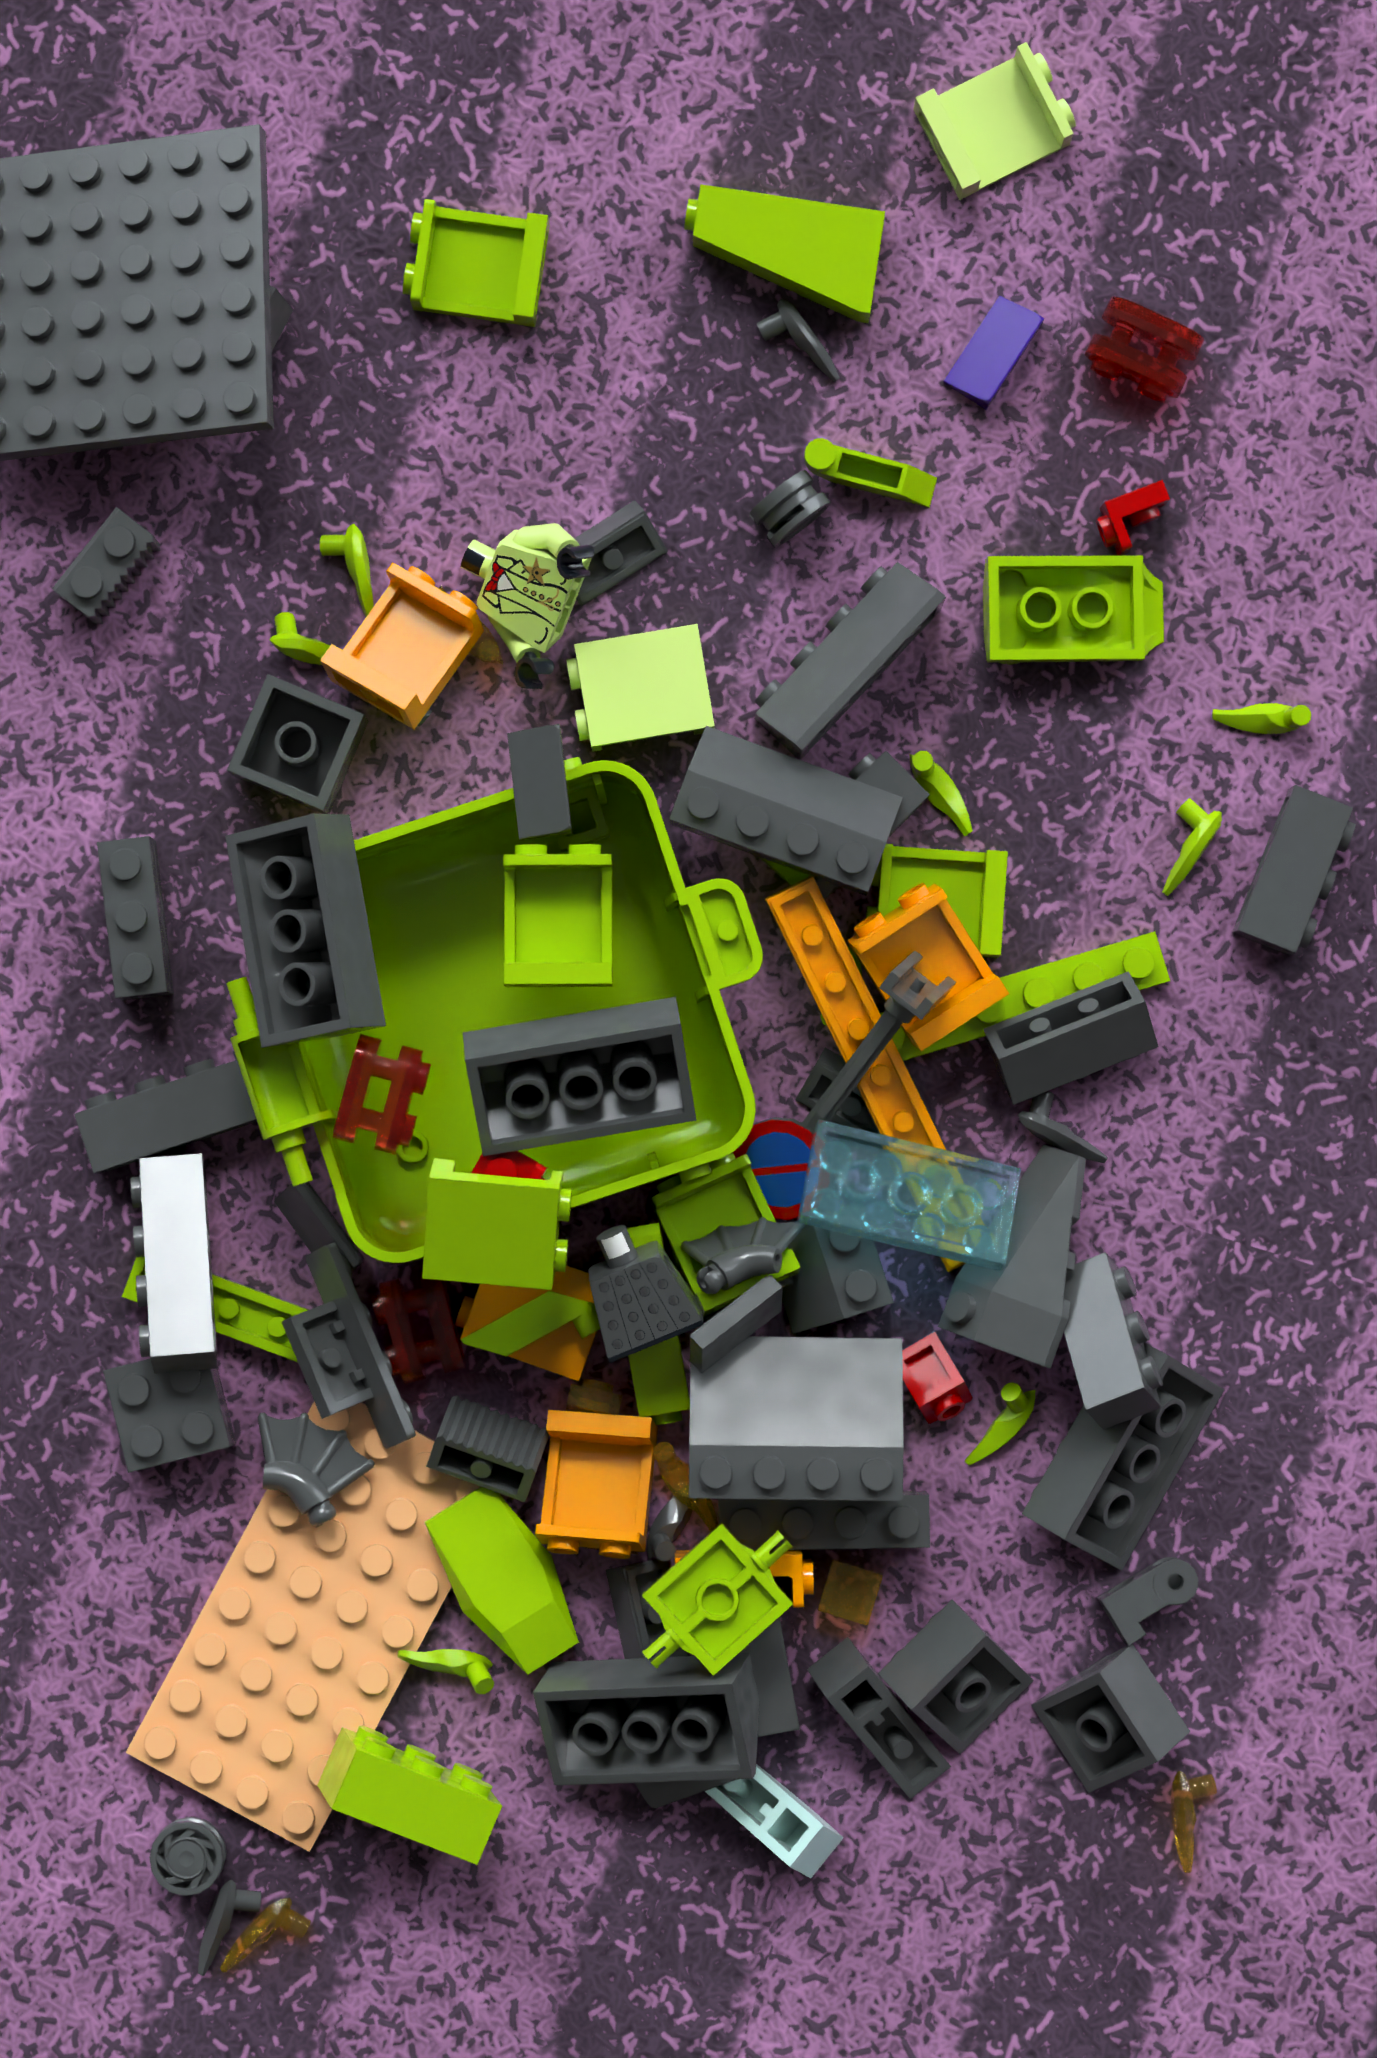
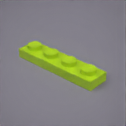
(241, 1312)

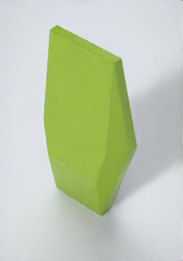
(503, 1578)

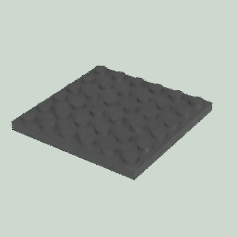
(135, 293)

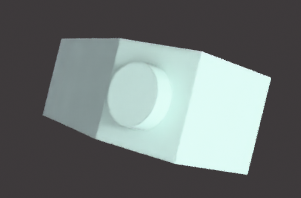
(779, 1820)

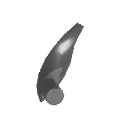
(790, 319)
(1055, 1133)
(666, 1529)
(220, 1919)

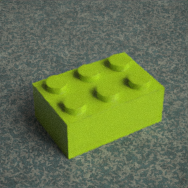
(410, 1793)

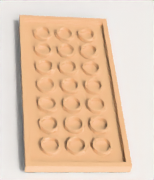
(304, 1637)

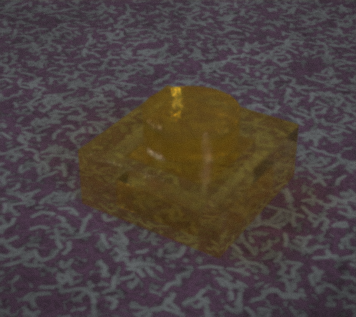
(593, 1398)
(850, 1592)

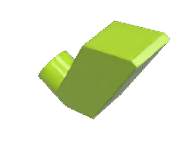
(869, 472)
(533, 1322)

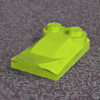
(1070, 609)

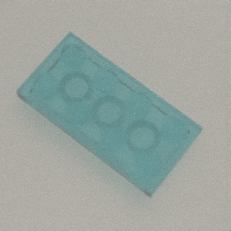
(909, 1195)

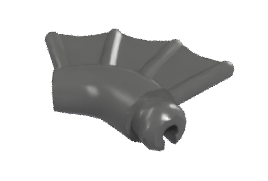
(740, 1252)
(308, 1463)

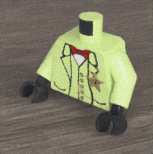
(530, 591)

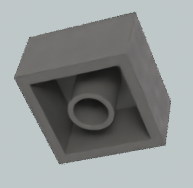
(298, 744)
(167, 1413)

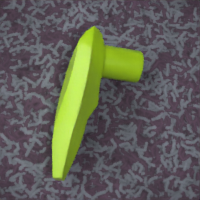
(357, 561)
(294, 644)
(1265, 718)
(941, 789)
(1205, 828)
(1007, 1423)
(454, 1662)

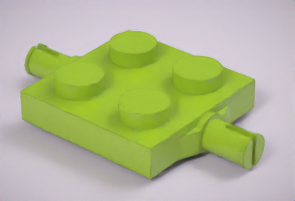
(717, 1599)

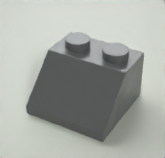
(835, 1280)
(955, 1677)
(1111, 1719)

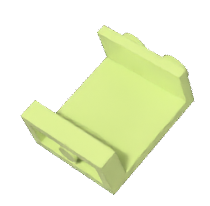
(996, 122)
(641, 686)

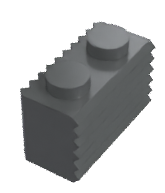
(107, 566)
(488, 1448)

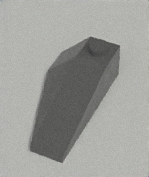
(1024, 1303)

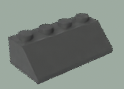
(848, 659)
(785, 810)
(305, 929)
(579, 1076)
(1113, 1479)
(648, 1723)

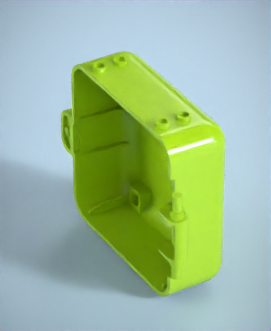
(439, 965)

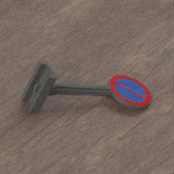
(782, 1146)

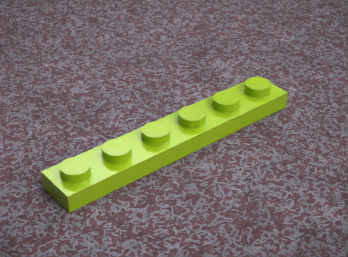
(1053, 981)

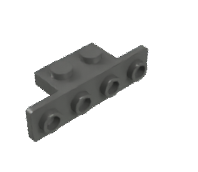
(342, 1353)

